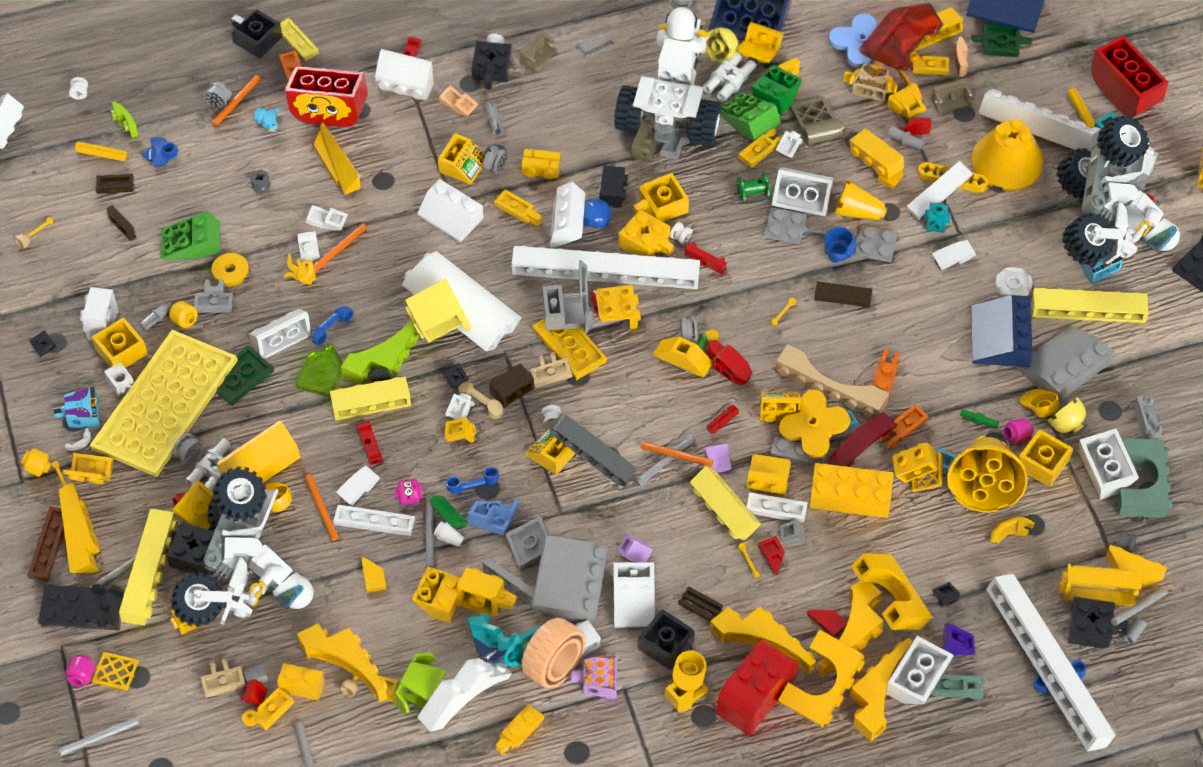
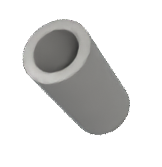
(1134, 631)

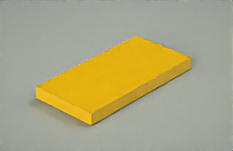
(573, 345)

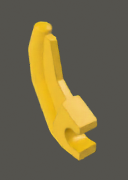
(1009, 527)

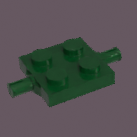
(1001, 40)

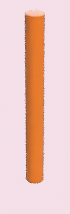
(232, 104)
(338, 248)
(677, 454)
(321, 507)

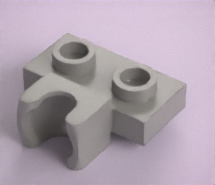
(214, 299)

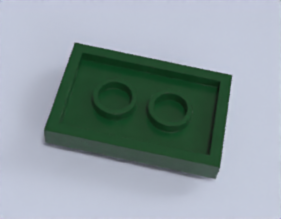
(244, 376)

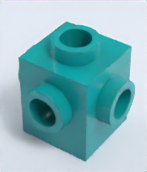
(937, 217)

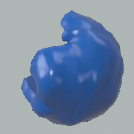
(596, 213)
(839, 244)

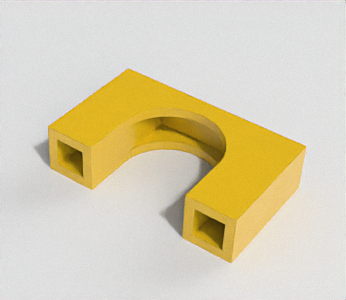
(908, 610)
(820, 708)

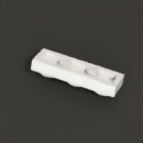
(777, 507)

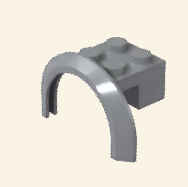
(568, 310)

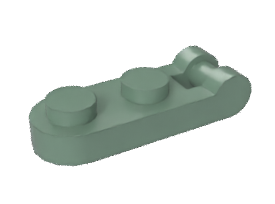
(957, 686)

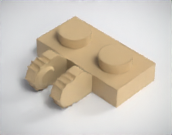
(551, 372)
(222, 681)

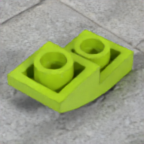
(124, 119)

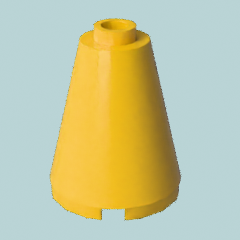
(859, 203)

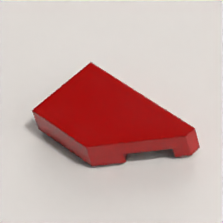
(918, 126)
(772, 552)
(828, 620)

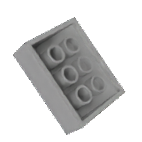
(1067, 361)
(569, 578)

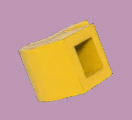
(682, 699)

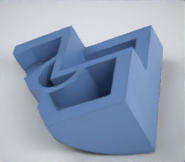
(492, 515)

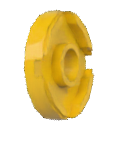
(226, 261)

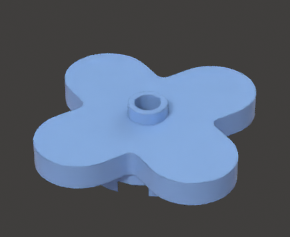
(852, 38)

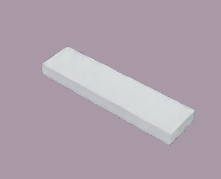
(939, 189)
(374, 520)

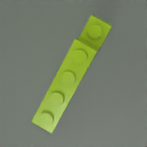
(385, 355)

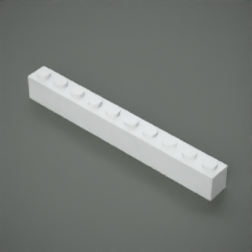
(1045, 123)
(606, 267)
(1050, 662)

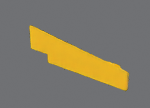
(336, 161)
(79, 532)

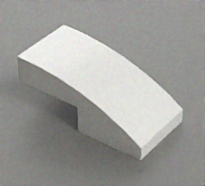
(326, 219)
(954, 253)
(356, 485)

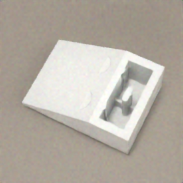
(633, 594)

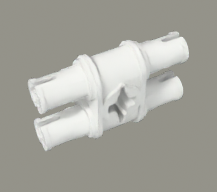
(729, 77)
(208, 465)

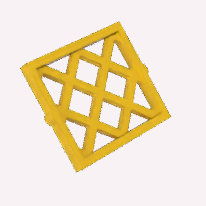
(927, 486)
(115, 671)

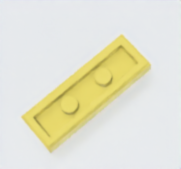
(298, 41)

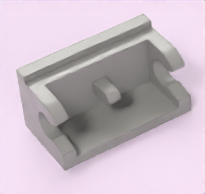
(1147, 418)

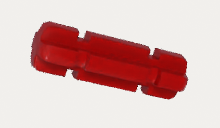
(722, 419)

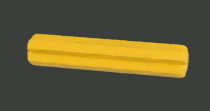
(1081, 107)
(101, 151)

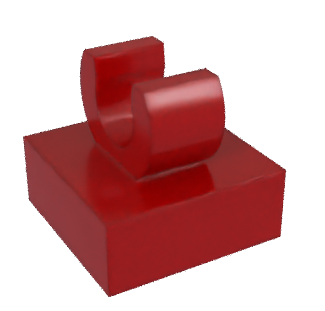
(254, 693)

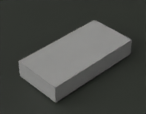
(673, 149)

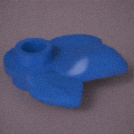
(161, 151)

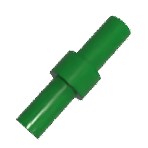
(979, 418)

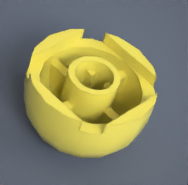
(721, 45)
(1069, 417)

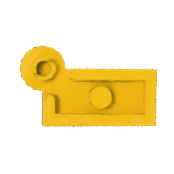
(929, 64)
(269, 710)

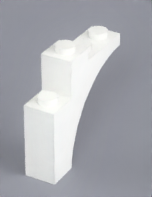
(455, 693)

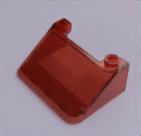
(900, 35)

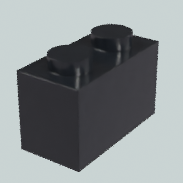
(613, 184)

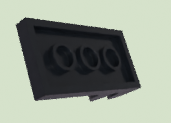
(1191, 266)
(81, 606)

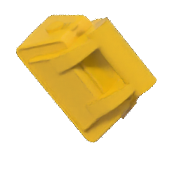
(905, 100)

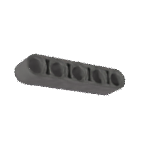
(592, 450)

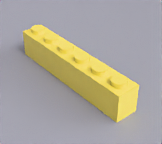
(1089, 305)
(147, 567)

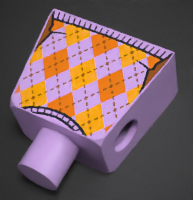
(598, 676)

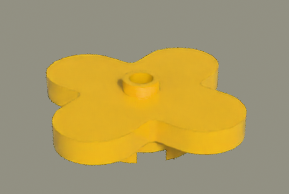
(814, 423)

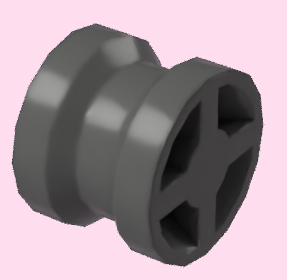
(258, 185)
(1127, 541)

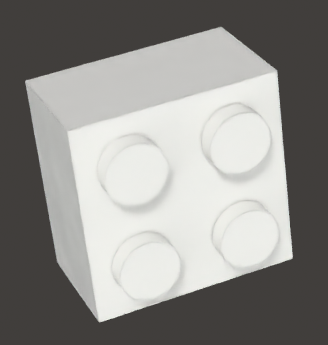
(99, 311)

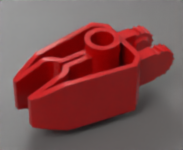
(729, 363)

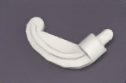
(82, 443)

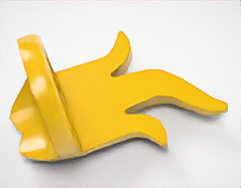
(303, 273)

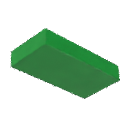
(448, 512)

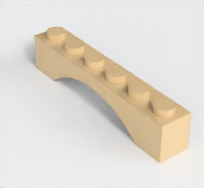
(865, 399)

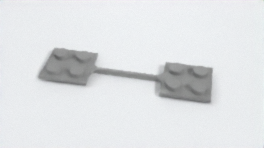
(790, 227)

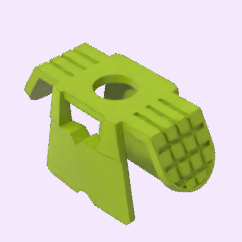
(421, 680)

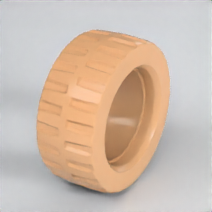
(553, 652)

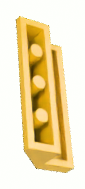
(264, 454)

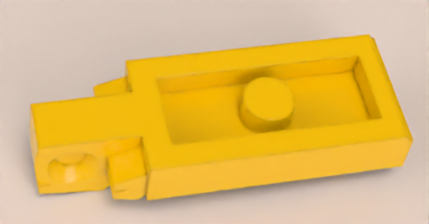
(518, 208)
(519, 729)

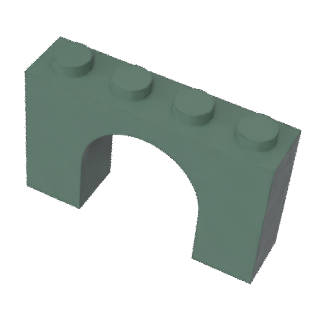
(1152, 500)

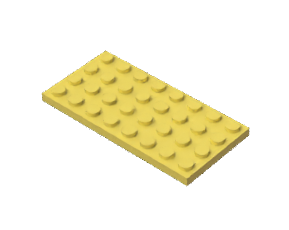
(163, 403)

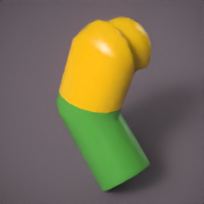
(706, 337)

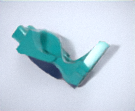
(494, 645)

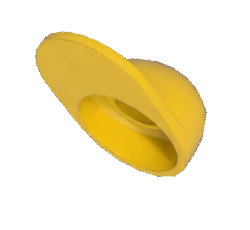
(1041, 401)
(283, 497)
(689, 670)

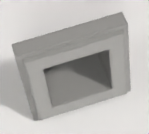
(792, 532)
(256, 672)

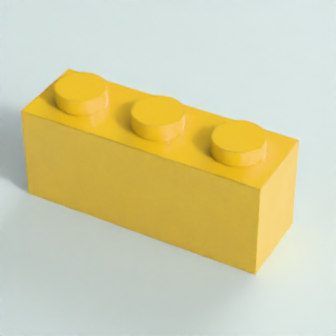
(876, 154)

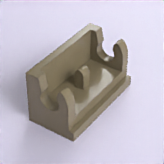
(537, 51)
(951, 96)
(644, 142)

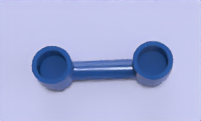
(343, 313)
(454, 484)
(1079, 667)

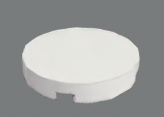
(1013, 282)

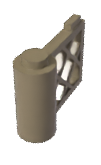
(820, 129)

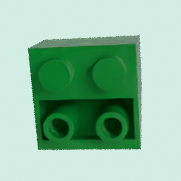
(777, 88)

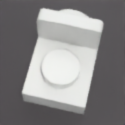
(789, 144)
(308, 246)
(459, 406)

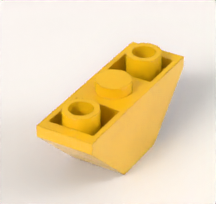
(684, 355)
(1150, 571)

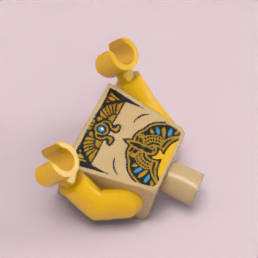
(871, 81)

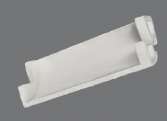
(485, 312)

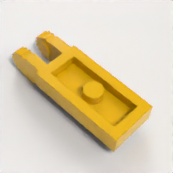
(760, 148)

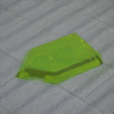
(320, 371)

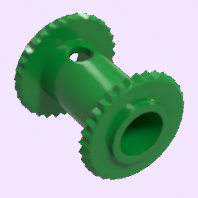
(753, 186)

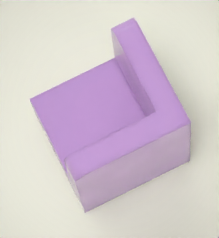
(720, 457)
(635, 549)

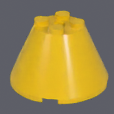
(1008, 156)
(987, 476)

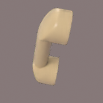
(494, 407)

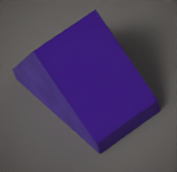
(957, 641)

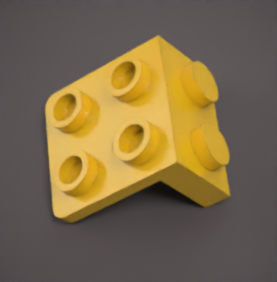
(761, 43)
(618, 304)
(93, 468)
(768, 474)

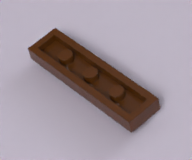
(47, 545)

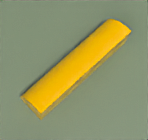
(952, 26)

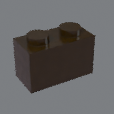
(511, 385)

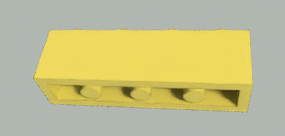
(370, 398)
(725, 503)

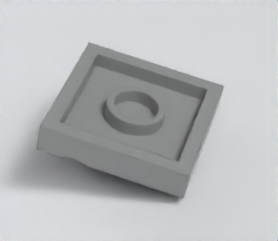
(528, 541)

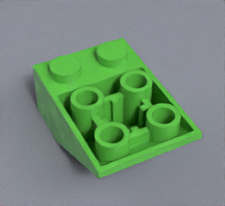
(750, 115)
(191, 238)

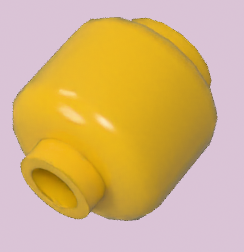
(183, 314)
(36, 462)

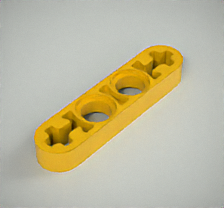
(930, 177)

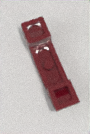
(861, 439)

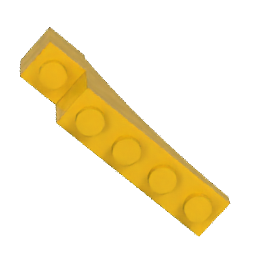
(862, 623)
(758, 626)
(344, 651)
(871, 691)

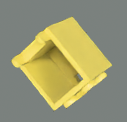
(436, 311)

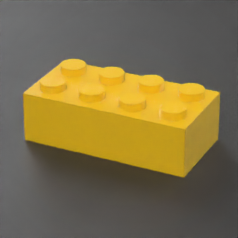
(851, 490)

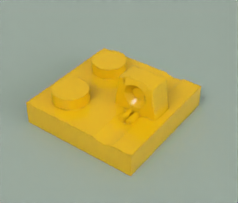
(194, 505)

